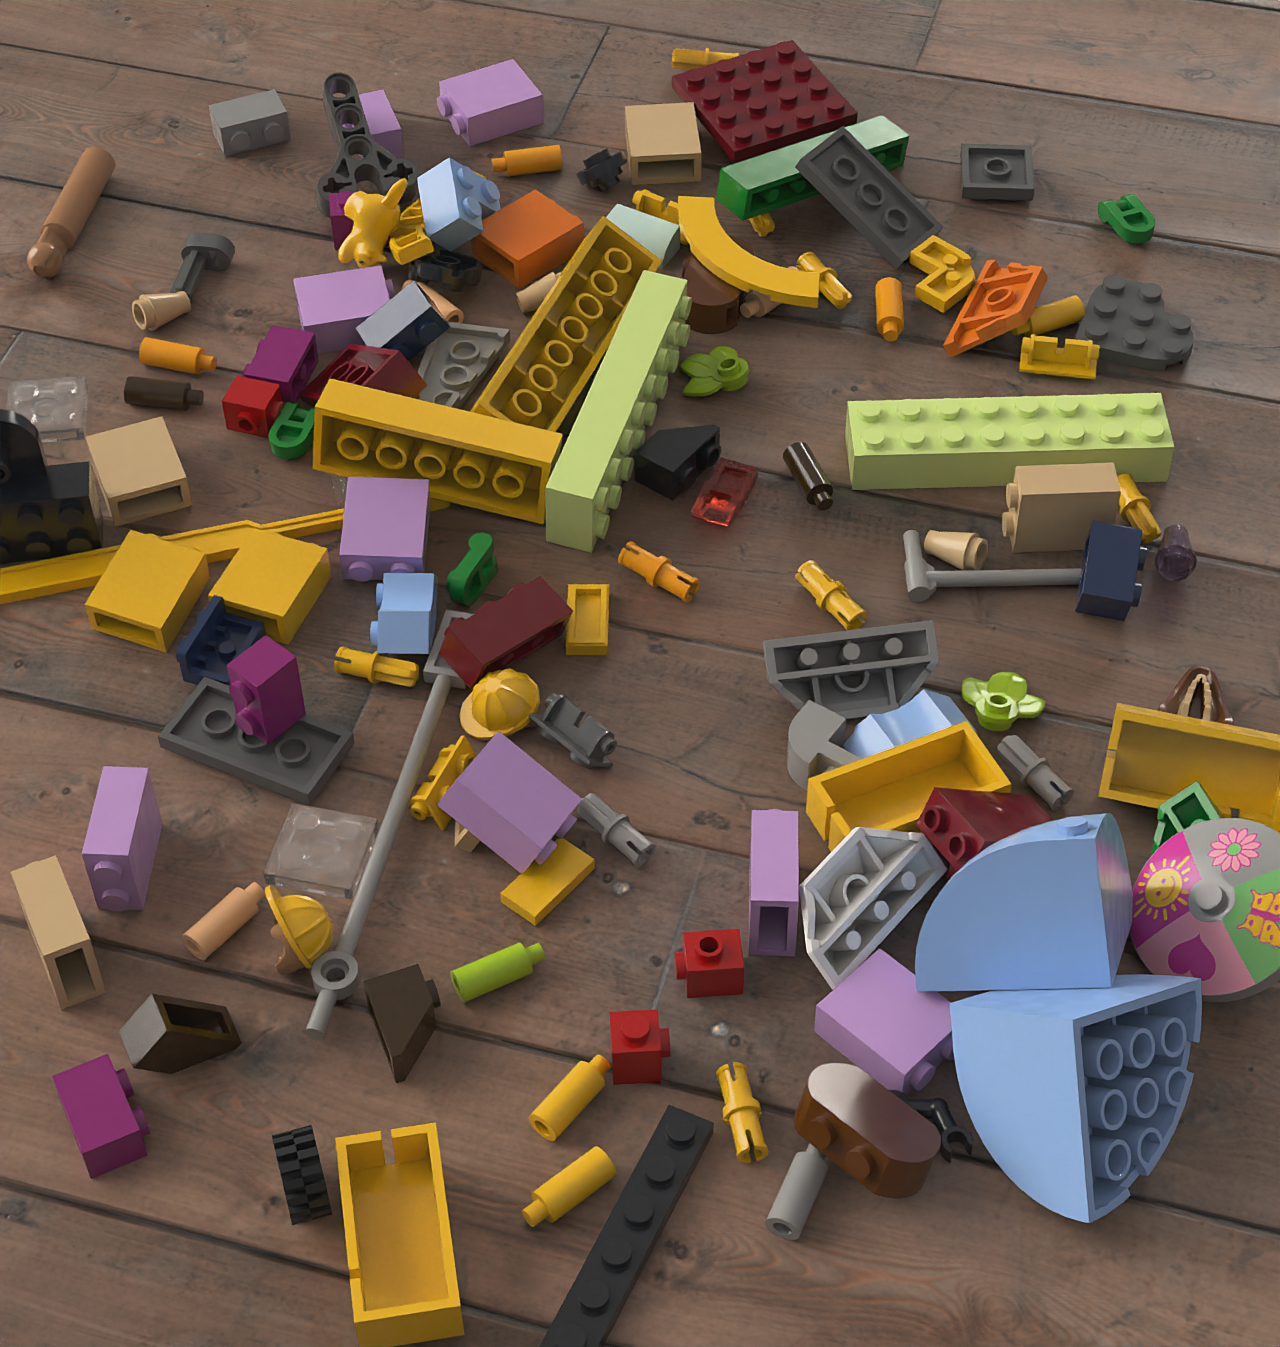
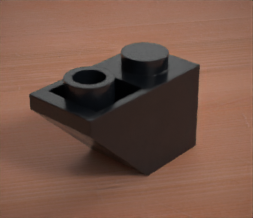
(676, 458)

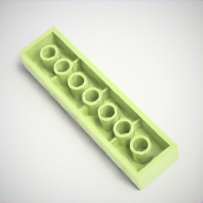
(616, 412)
(987, 437)

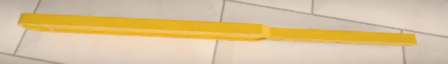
(217, 542)

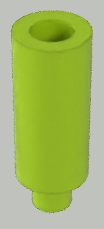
(495, 970)

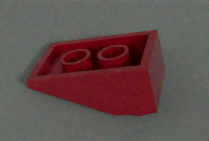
(370, 368)

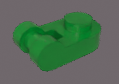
(1128, 218)
(292, 431)
(474, 571)

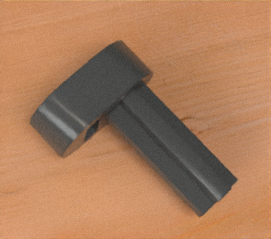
(201, 253)

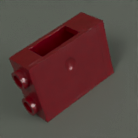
(970, 820)

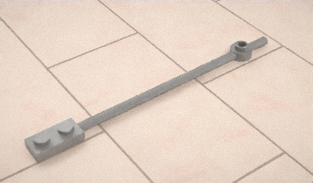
(341, 961)

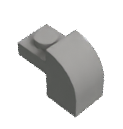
(816, 743)

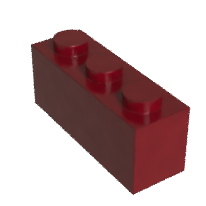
(505, 631)

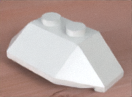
(863, 895)

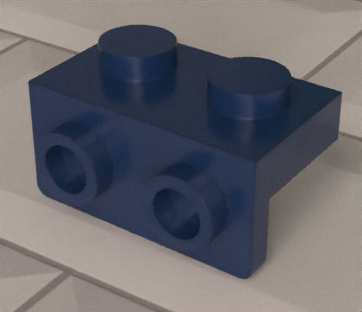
(216, 642)

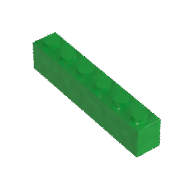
(774, 182)

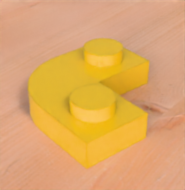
(948, 271)

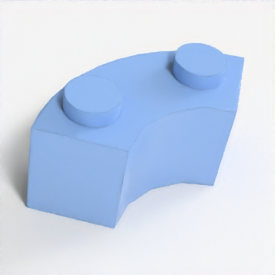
(405, 613)
(919, 717)

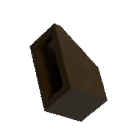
(403, 1015)
(177, 1034)

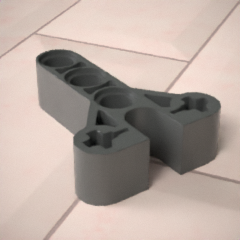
(377, 166)

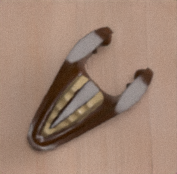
(1198, 697)

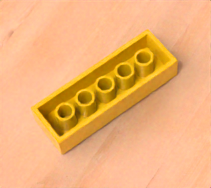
(462, 453)

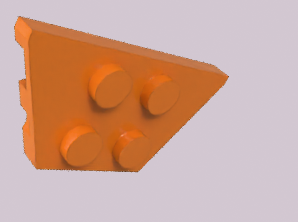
(996, 304)

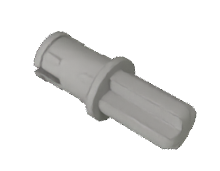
(1034, 772)
(615, 829)

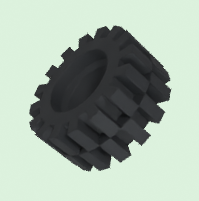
(302, 1175)

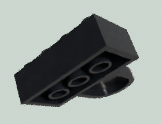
(43, 506)

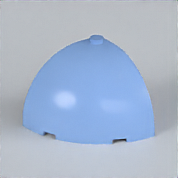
(1032, 912)
(1078, 1083)

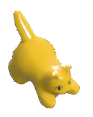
(374, 221)

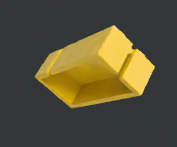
(1168, 752)
(896, 783)
(398, 1238)

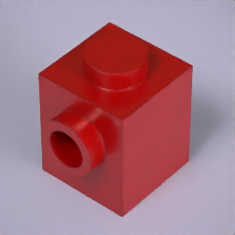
(252, 406)
(711, 963)
(637, 1046)

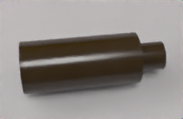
(161, 393)
(808, 475)

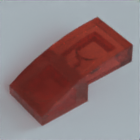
(725, 493)

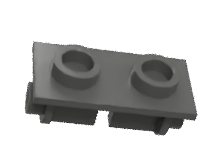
(586, 743)

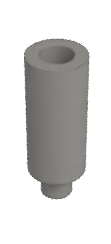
(797, 1194)

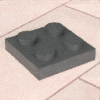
(997, 172)

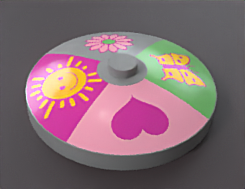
(1212, 908)

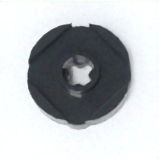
(448, 268)

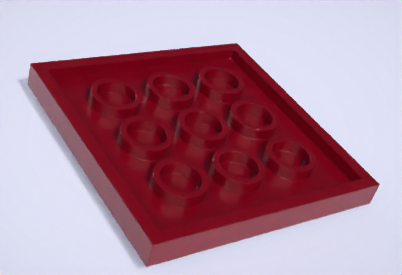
(764, 100)

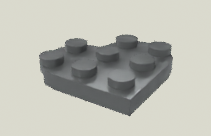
(1133, 327)

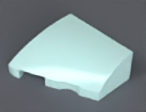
(653, 233)

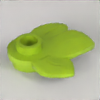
(714, 371)
(1001, 700)

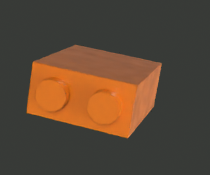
(528, 239)

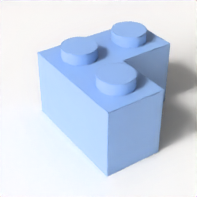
(455, 203)

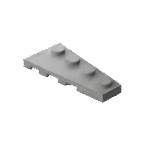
(459, 362)

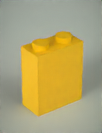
(274, 582)
(148, 590)

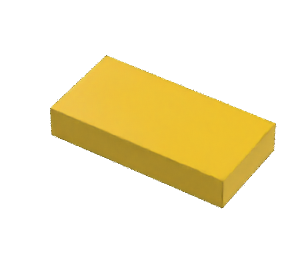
(589, 623)
(546, 885)

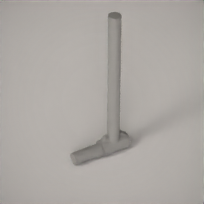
(923, 580)

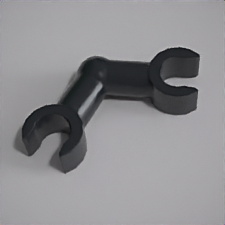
(938, 1111)

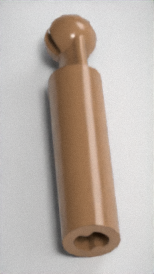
(71, 211)

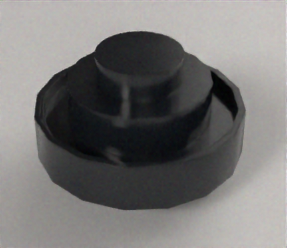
(602, 169)

